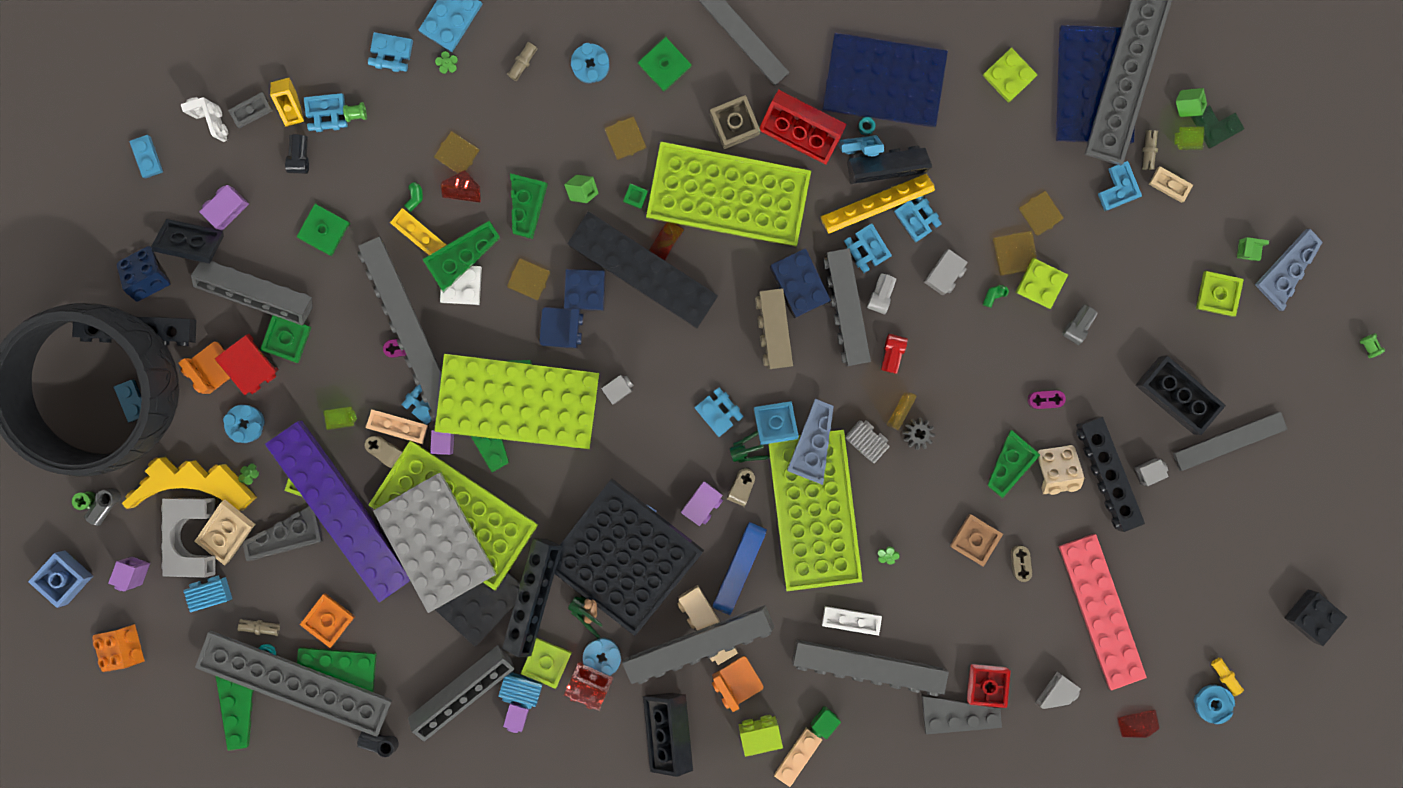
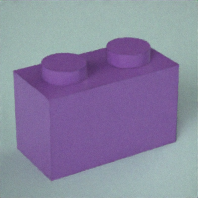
(224, 207)
(702, 503)
(128, 573)

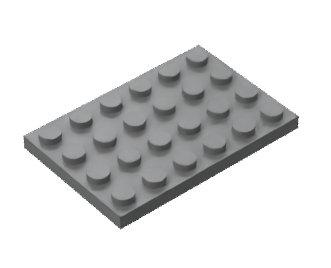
(434, 542)

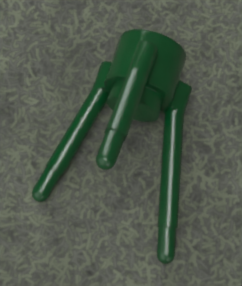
(740, 452)
(577, 609)

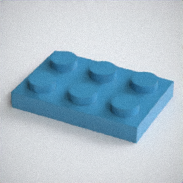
(449, 21)

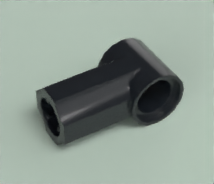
(297, 160)
(376, 744)

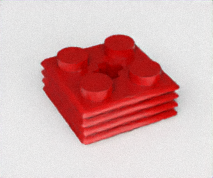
(997, 694)

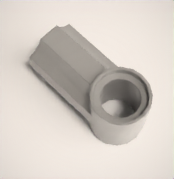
(880, 298)

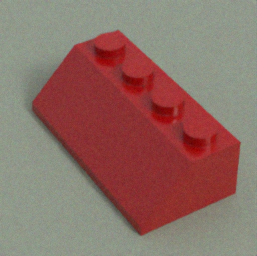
(802, 127)

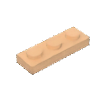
(397, 426)
(797, 757)

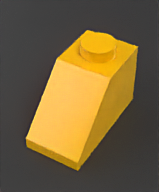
(286, 101)

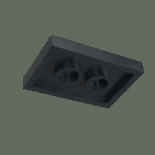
(187, 241)

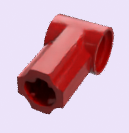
(894, 349)

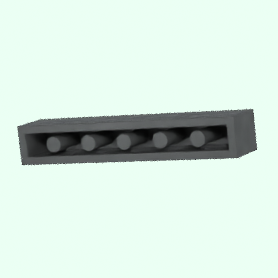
(252, 292)
(847, 307)
(460, 693)

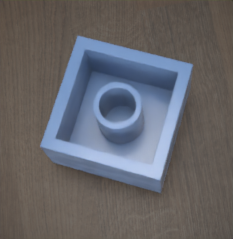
(60, 578)

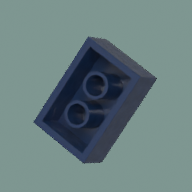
(800, 283)

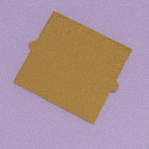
(625, 138)
(456, 153)
(1041, 213)
(528, 279)

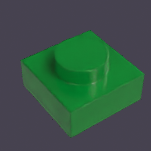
(635, 196)

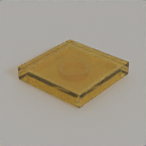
(1014, 252)
(901, 411)

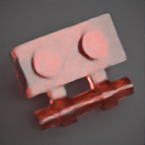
(588, 686)

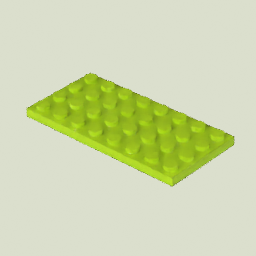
(728, 194)
(516, 401)
(816, 519)
(495, 523)

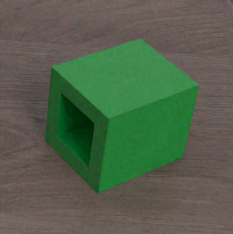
(825, 723)

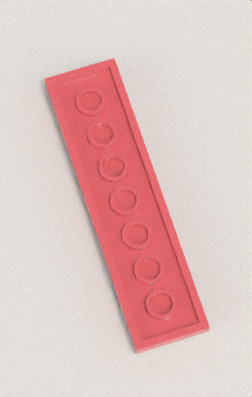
(1102, 611)

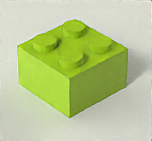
(760, 735)

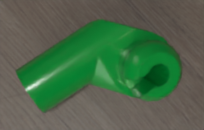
(416, 196)
(993, 293)

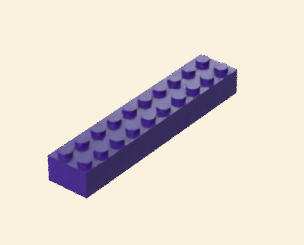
(338, 510)

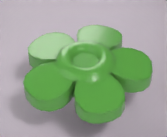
(446, 63)
(248, 474)
(888, 555)

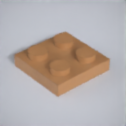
(976, 540)

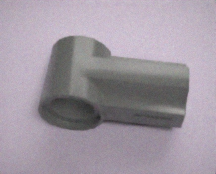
(1077, 329)
(102, 506)

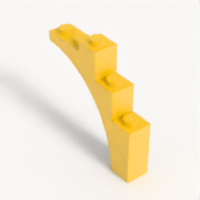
(219, 482)

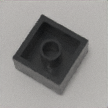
(1315, 617)

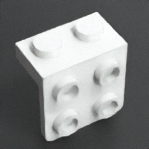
(204, 108)

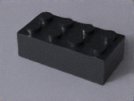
(1180, 395)

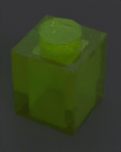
(1190, 138)
(339, 418)

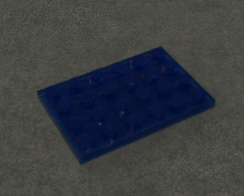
(1082, 74)
(885, 80)

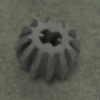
(912, 430)

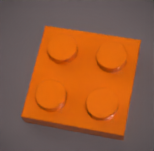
(327, 620)

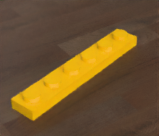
(877, 203)

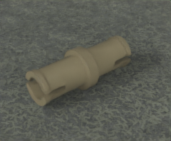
(522, 61)
(1150, 150)
(259, 627)

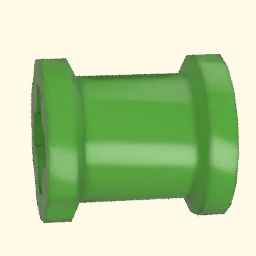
(355, 112)
(1372, 345)
(81, 504)

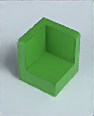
(1191, 102)
(581, 188)
(1251, 248)

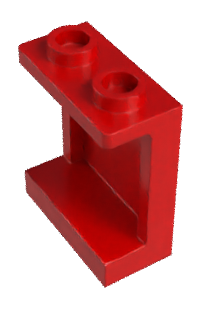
(246, 365)

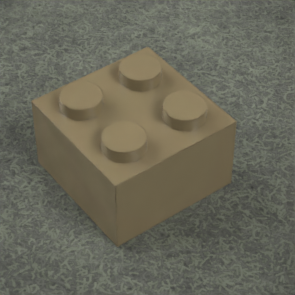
(734, 122)

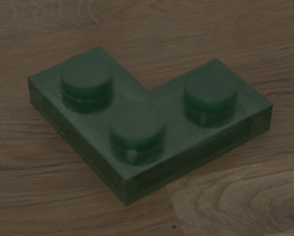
(1215, 130)

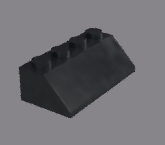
(888, 165)
(668, 734)

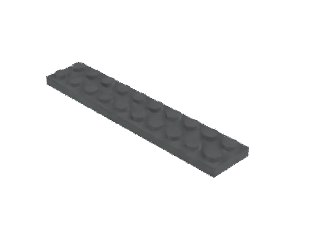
(1127, 80)
(293, 683)

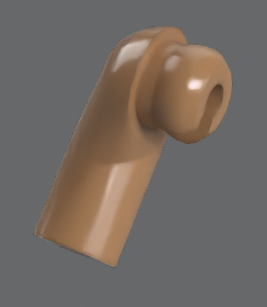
(591, 605)

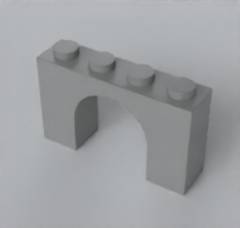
(175, 558)

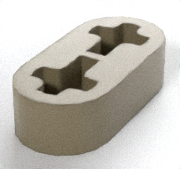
(1026, 562)

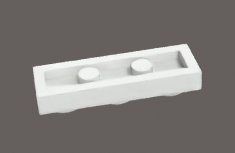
(851, 620)

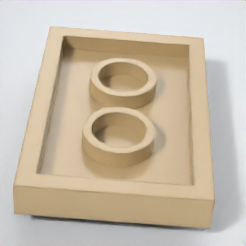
(224, 532)

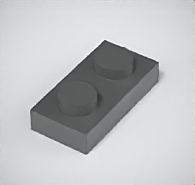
(250, 110)

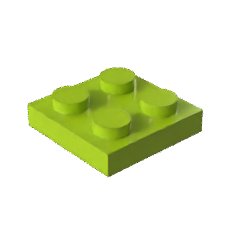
(1009, 75)
(1041, 283)
(1219, 293)
(546, 663)

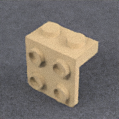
(1060, 470)

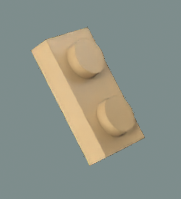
(1170, 184)

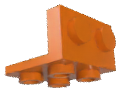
(204, 369)
(118, 648)
(737, 683)

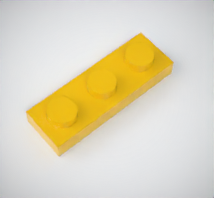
(417, 232)

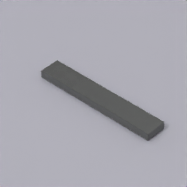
(746, 39)
(1230, 441)

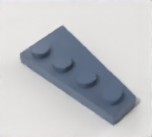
(1285, 273)
(812, 446)

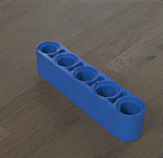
(739, 568)

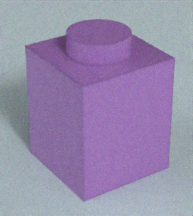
(442, 443)
(516, 717)

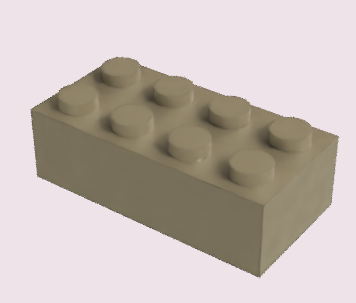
(775, 329)

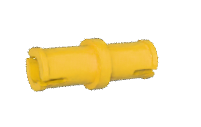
(1227, 676)

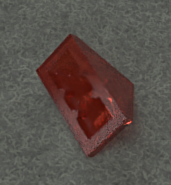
(461, 188)
(666, 240)
(1139, 724)

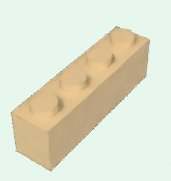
(701, 616)

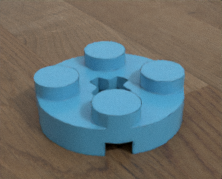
(588, 52)
(233, 420)
(598, 647)
(1224, 707)

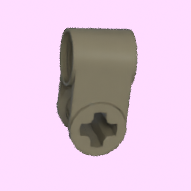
(386, 452)
(741, 490)

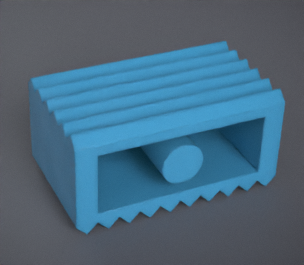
(207, 594)
(520, 689)

